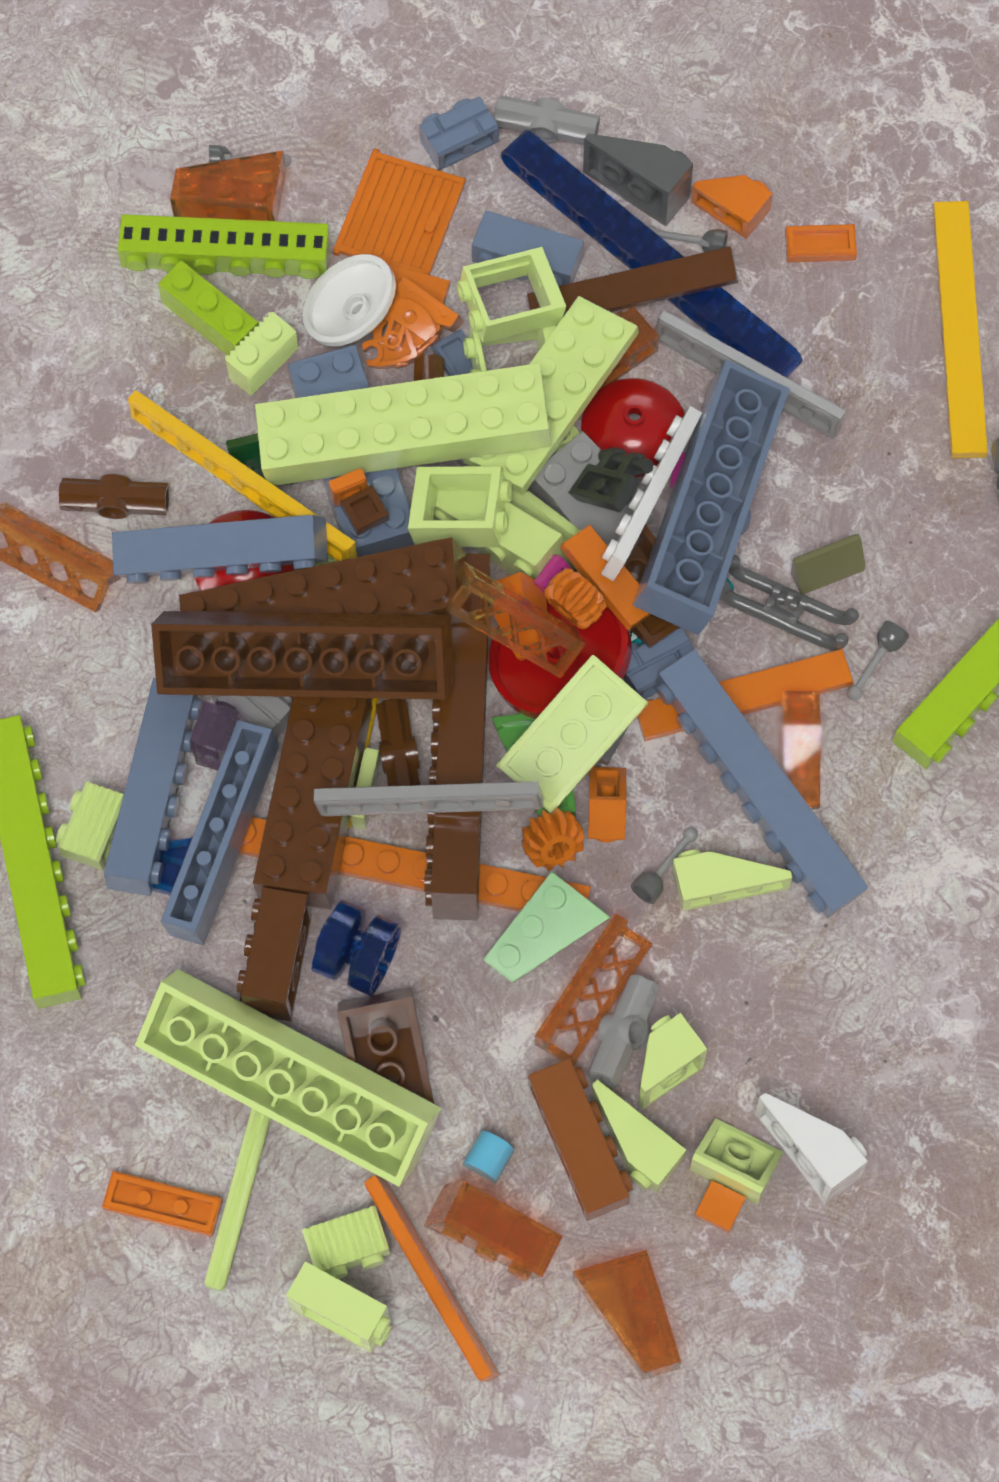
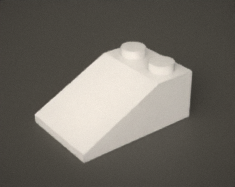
(817, 1149)

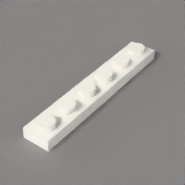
(644, 501)

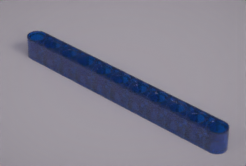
(639, 246)

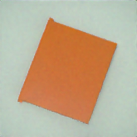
(400, 213)

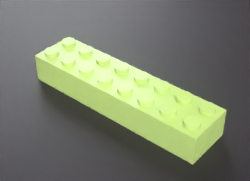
(403, 424)
(288, 1077)

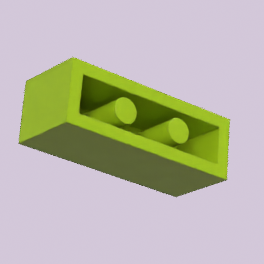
(205, 308)

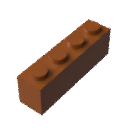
(579, 1140)

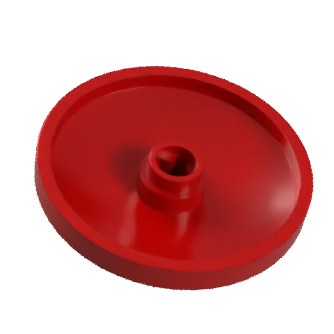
(532, 688)

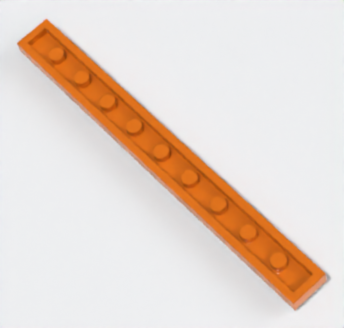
(407, 870)

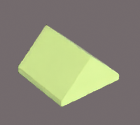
(735, 1160)

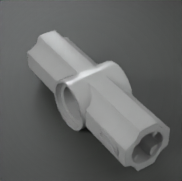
(545, 119)
(623, 1031)

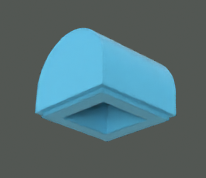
(489, 1156)

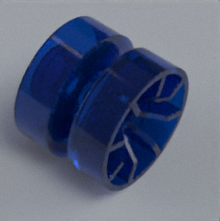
(346, 943)

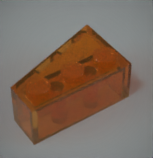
(231, 188)
(493, 1230)
(633, 1311)

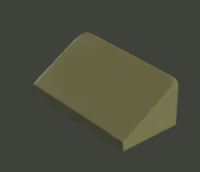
(828, 564)

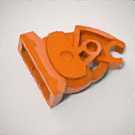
(413, 325)

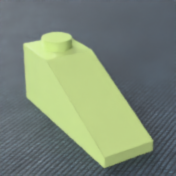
(719, 878)
(642, 1145)

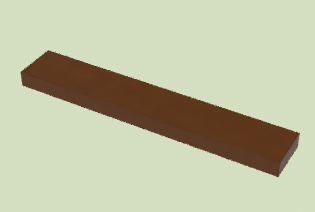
(652, 282)

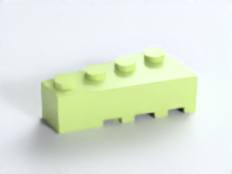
(524, 546)

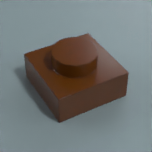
(364, 510)

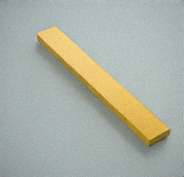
(960, 330)
(230, 470)

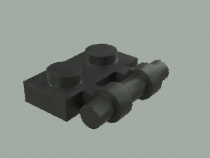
(605, 486)

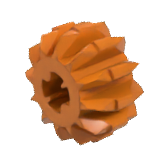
(575, 598)
(552, 839)

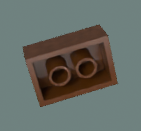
(275, 953)

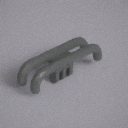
(785, 607)

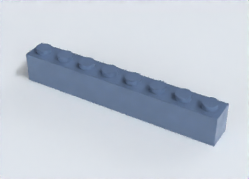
(760, 784)

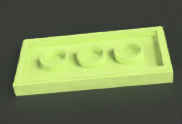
(573, 732)

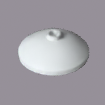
(349, 300)

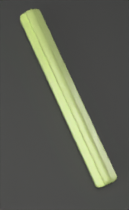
(237, 1201)

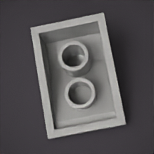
(558, 478)

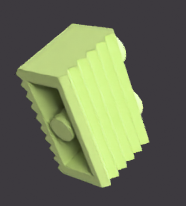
(261, 353)
(91, 826)
(347, 1242)

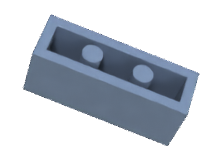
(505, 236)

